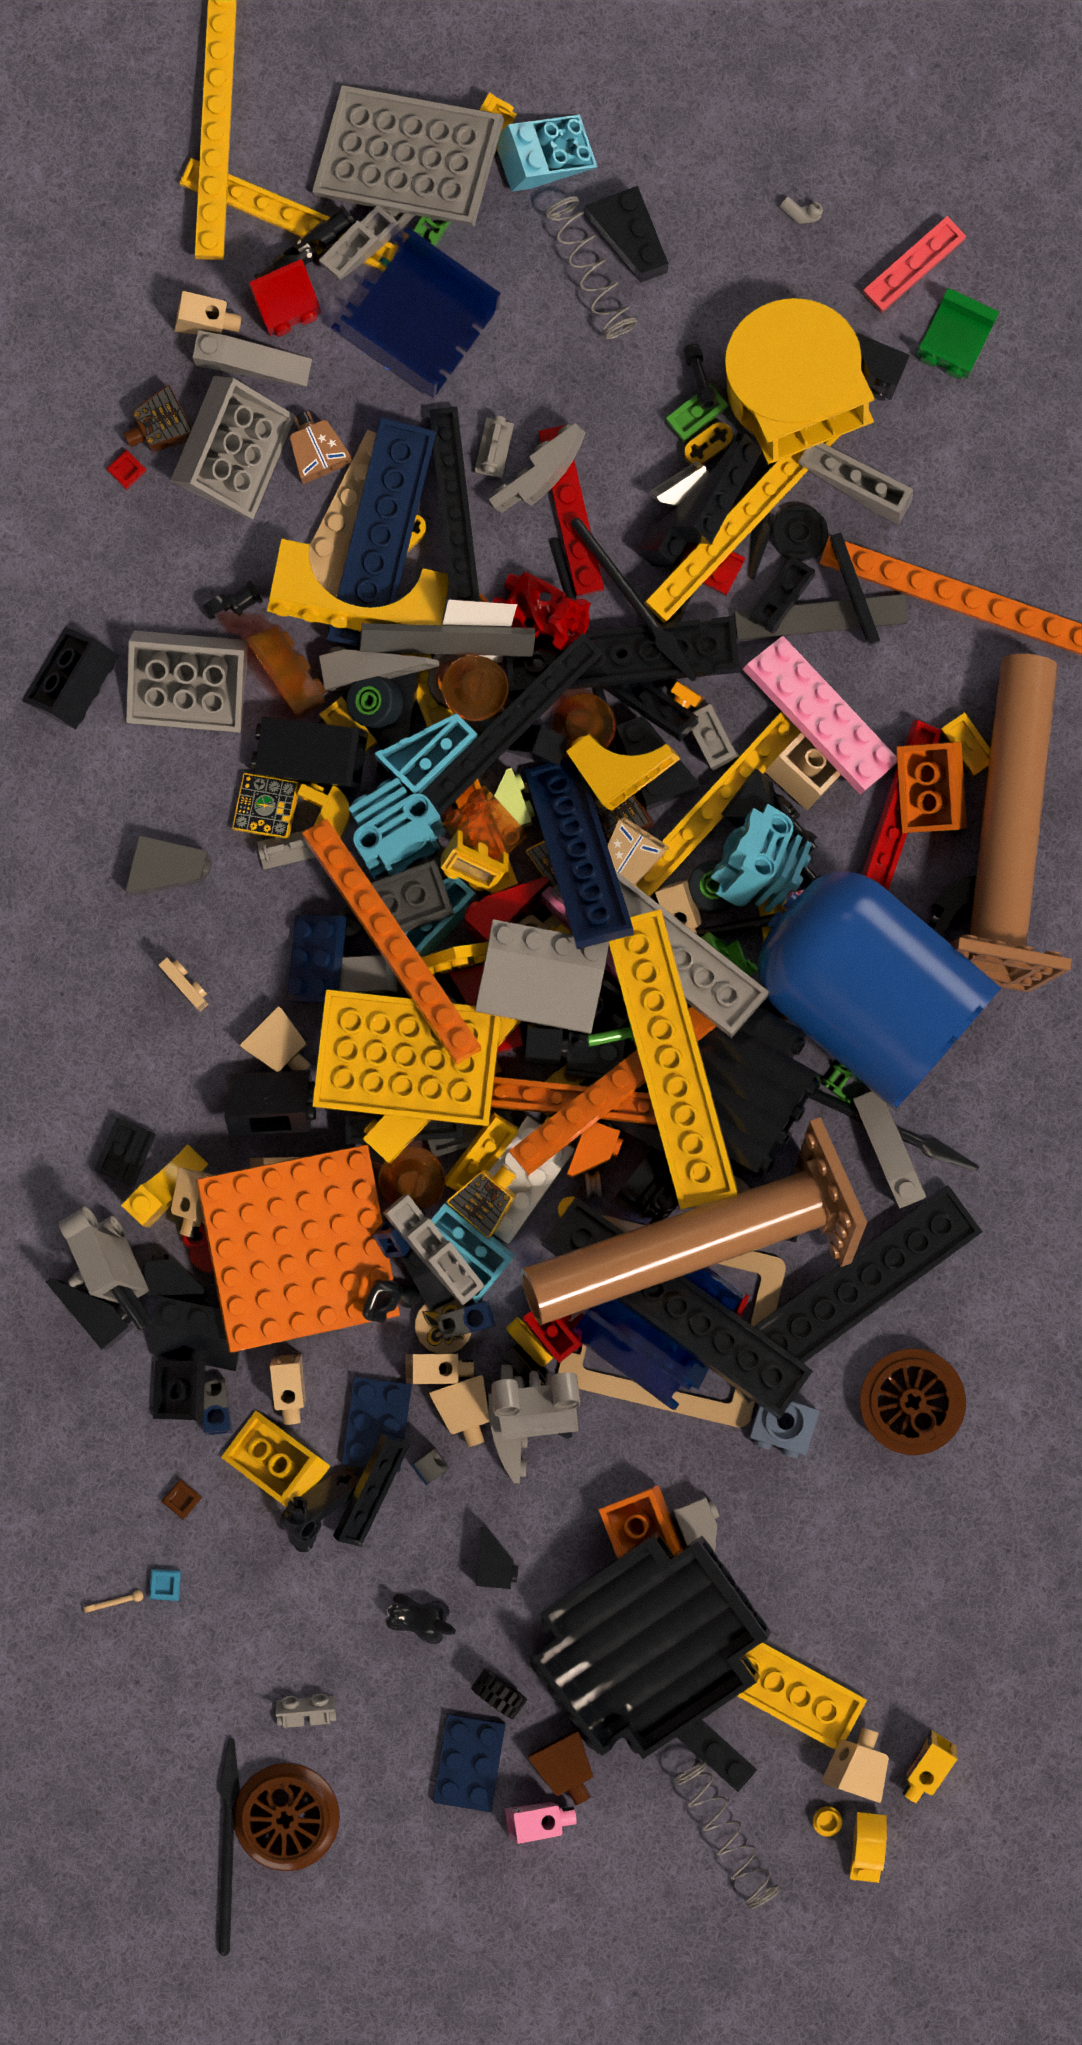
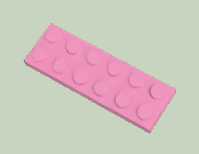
(821, 714)

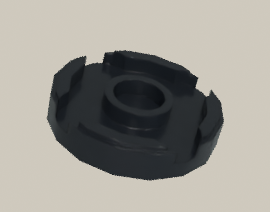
(804, 539)

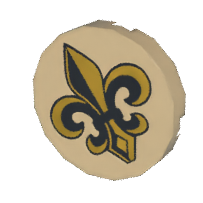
(429, 1333)

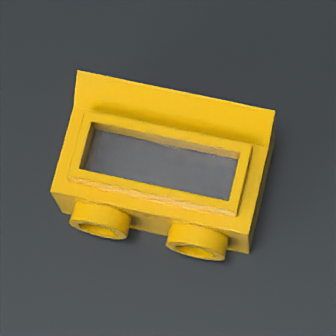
(472, 864)

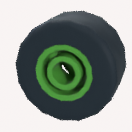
(384, 706)
(704, 891)

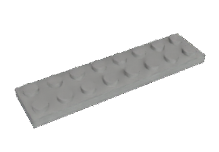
(708, 978)

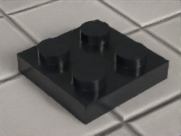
(179, 1390)

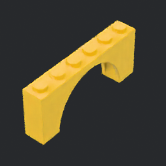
(300, 595)

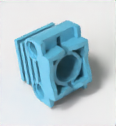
(395, 828)
(761, 860)

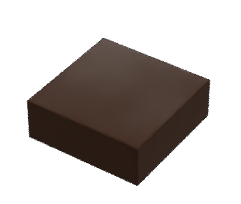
(181, 1499)

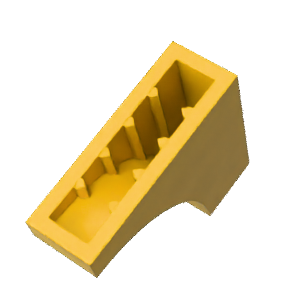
(616, 775)
(156, 1195)

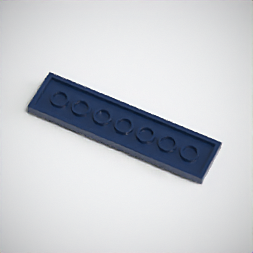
(384, 520)
(578, 854)

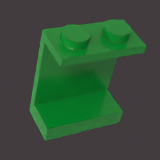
(957, 334)

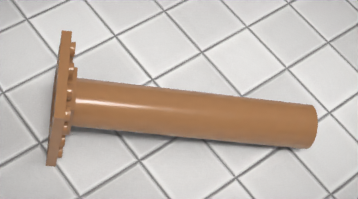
(1012, 829)
(705, 1236)

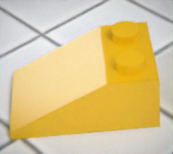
(274, 1460)

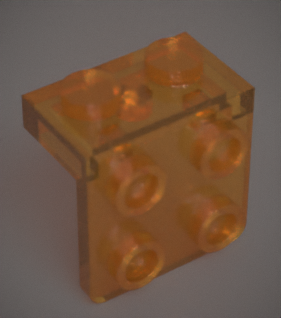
(487, 822)

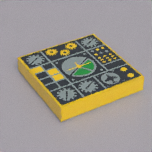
(266, 806)

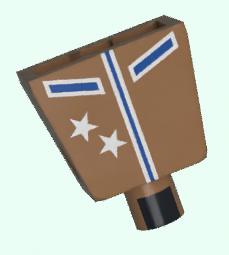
(317, 448)

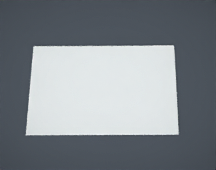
(478, 614)

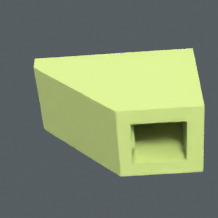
(511, 798)

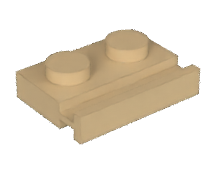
(193, 992)

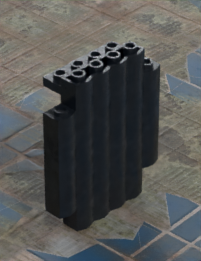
(753, 1089)
(649, 1645)

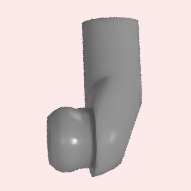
(802, 214)

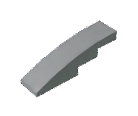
(363, 240)
(434, 1249)

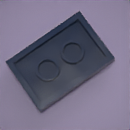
(315, 957)
(374, 1410)
(469, 1763)

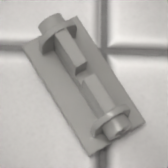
(494, 447)
(279, 851)
(319, 1708)

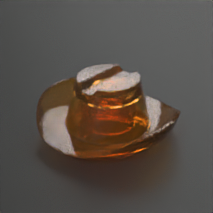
(474, 687)
(585, 715)
(415, 1174)

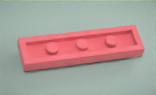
(914, 264)

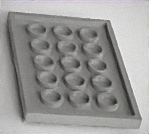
(408, 155)

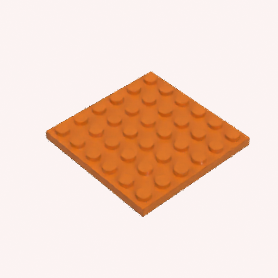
(294, 1245)

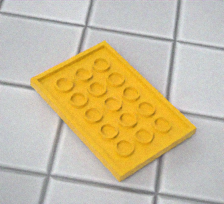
(389, 1062)

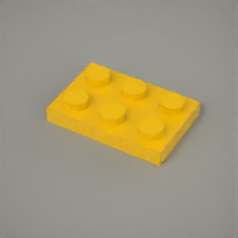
(455, 957)

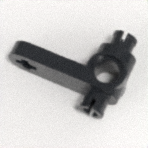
(304, 1515)

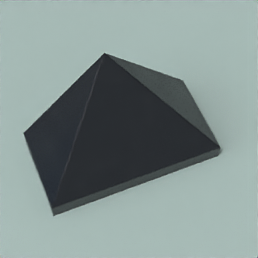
(754, 793)

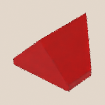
(557, 1335)

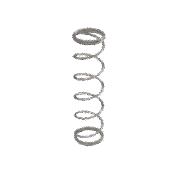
(553, 216)
(752, 1901)

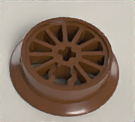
(935, 1435)
(280, 1777)

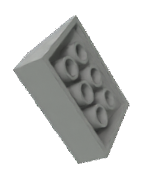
(233, 446)
(186, 681)
(540, 977)

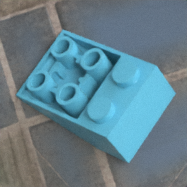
(544, 151)

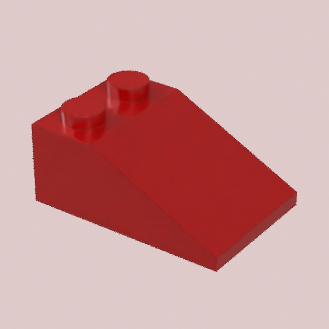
(285, 298)
(506, 906)

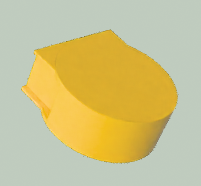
(796, 377)

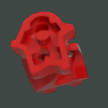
(566, 616)

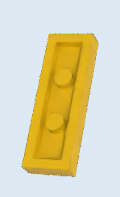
(482, 1151)

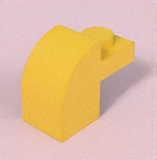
(333, 806)
(868, 1847)

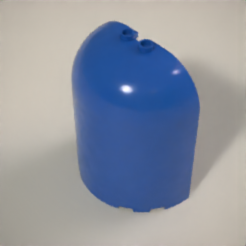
(870, 982)

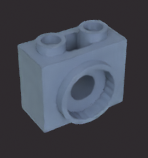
(792, 1440)

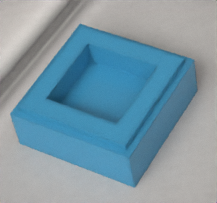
(165, 1585)

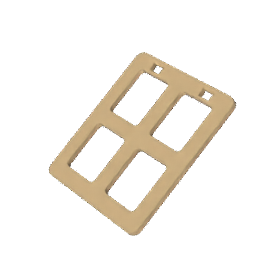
(735, 1413)

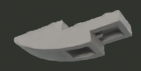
(550, 463)
(509, 1449)

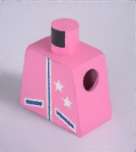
(525, 1821)

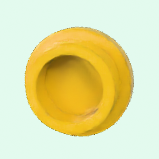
(827, 1821)

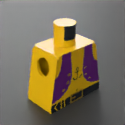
(935, 1756)

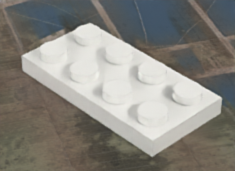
(527, 1188)

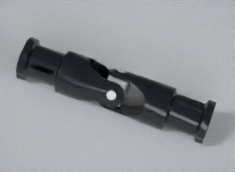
(326, 232)

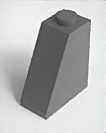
(165, 866)

